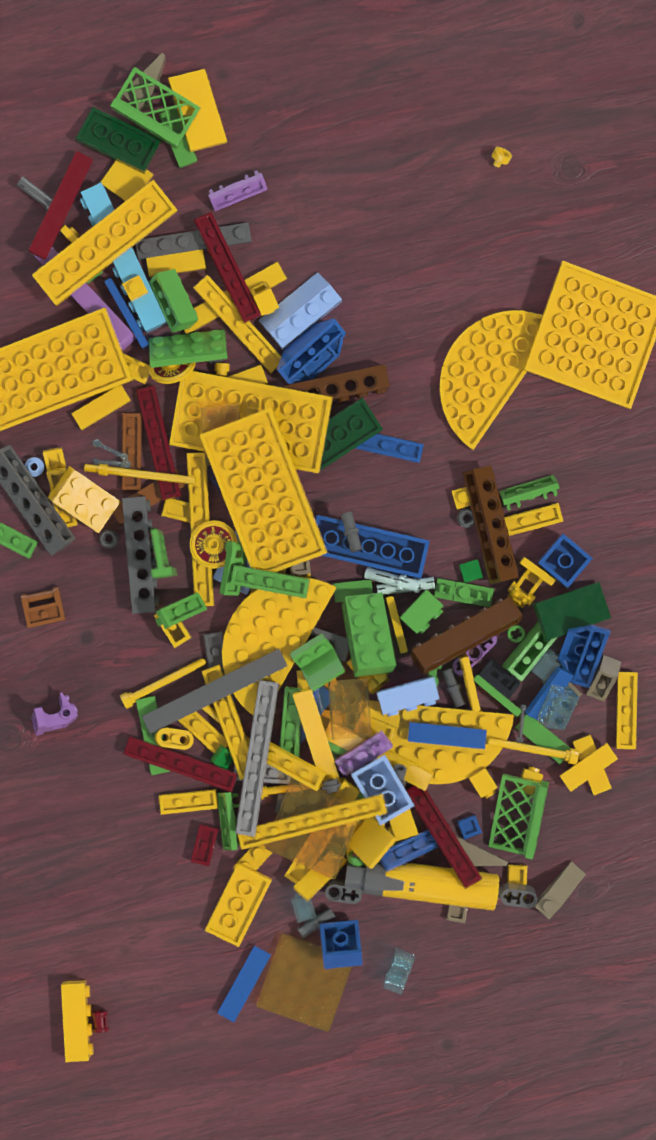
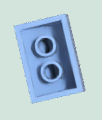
(408, 696)
(380, 778)

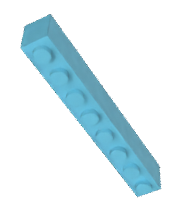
(126, 265)

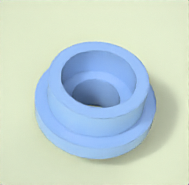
(39, 470)

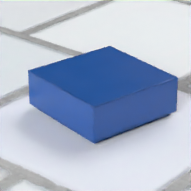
(469, 827)

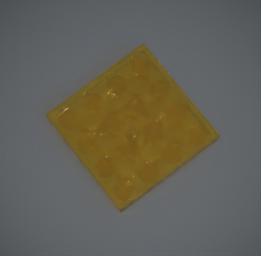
(319, 849)
(301, 986)

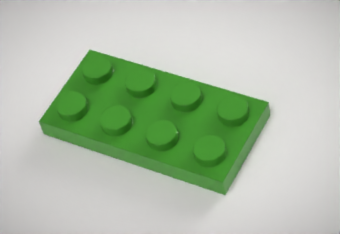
(187, 348)

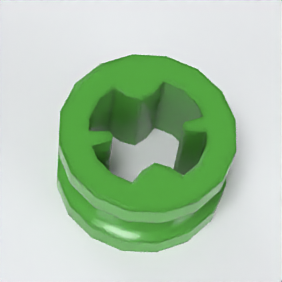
(518, 639)

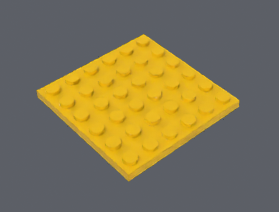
(594, 335)

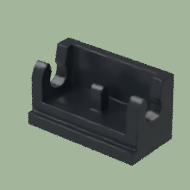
(499, 678)

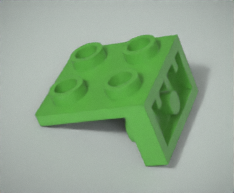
(318, 661)

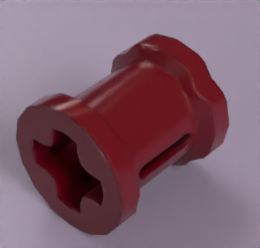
(100, 1021)

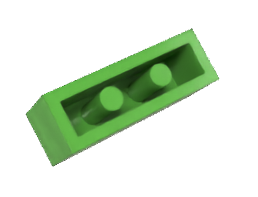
(173, 300)
(527, 653)

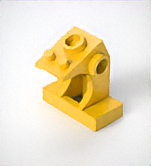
(535, 576)

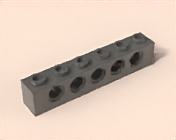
(33, 502)
(140, 604)

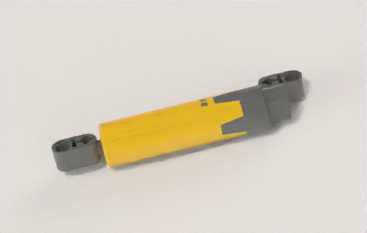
(427, 884)

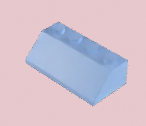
(301, 310)

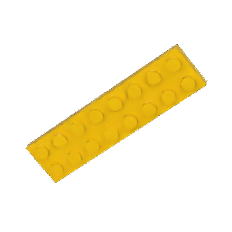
(104, 242)

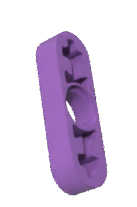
(488, 646)

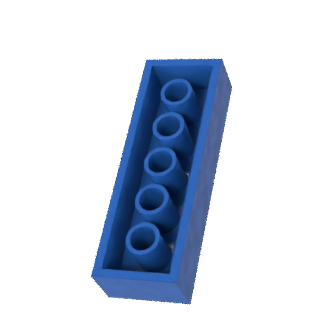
(379, 548)

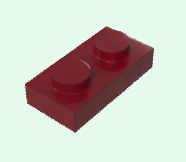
(204, 845)

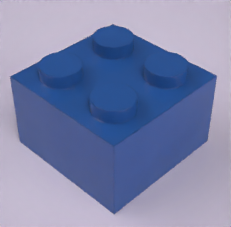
(564, 560)
(341, 944)

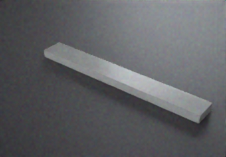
(257, 758)

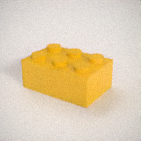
(84, 499)

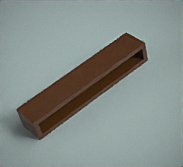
(466, 635)

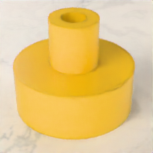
(501, 156)

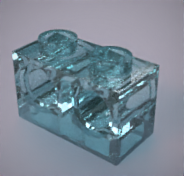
(558, 707)
(398, 971)

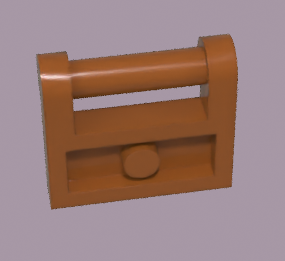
(46, 613)

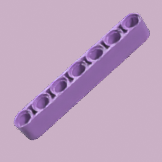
(92, 302)

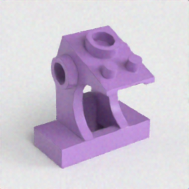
(44, 722)

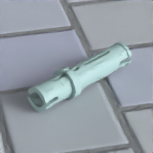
(400, 582)
(386, 589)

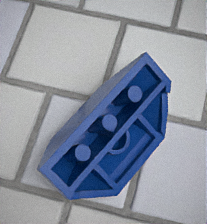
(311, 352)
(583, 652)

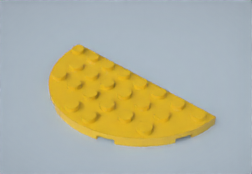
(485, 371)
(269, 623)
(447, 762)

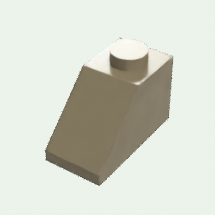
(604, 678)

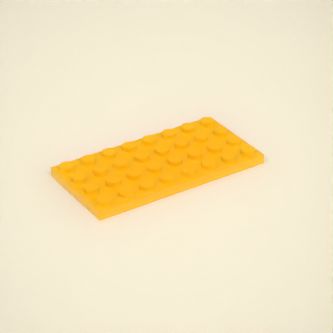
(60, 368)
(300, 414)
(263, 492)

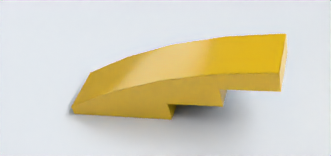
(56, 468)

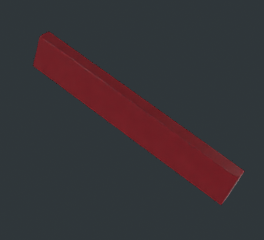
(60, 205)
(227, 267)
(158, 440)
(180, 764)
(444, 837)

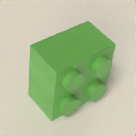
(421, 612)

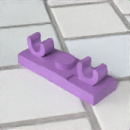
(237, 191)
(363, 753)

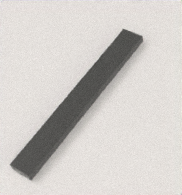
(215, 691)

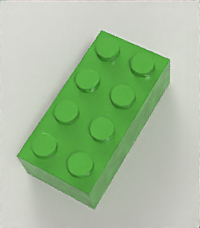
(368, 634)

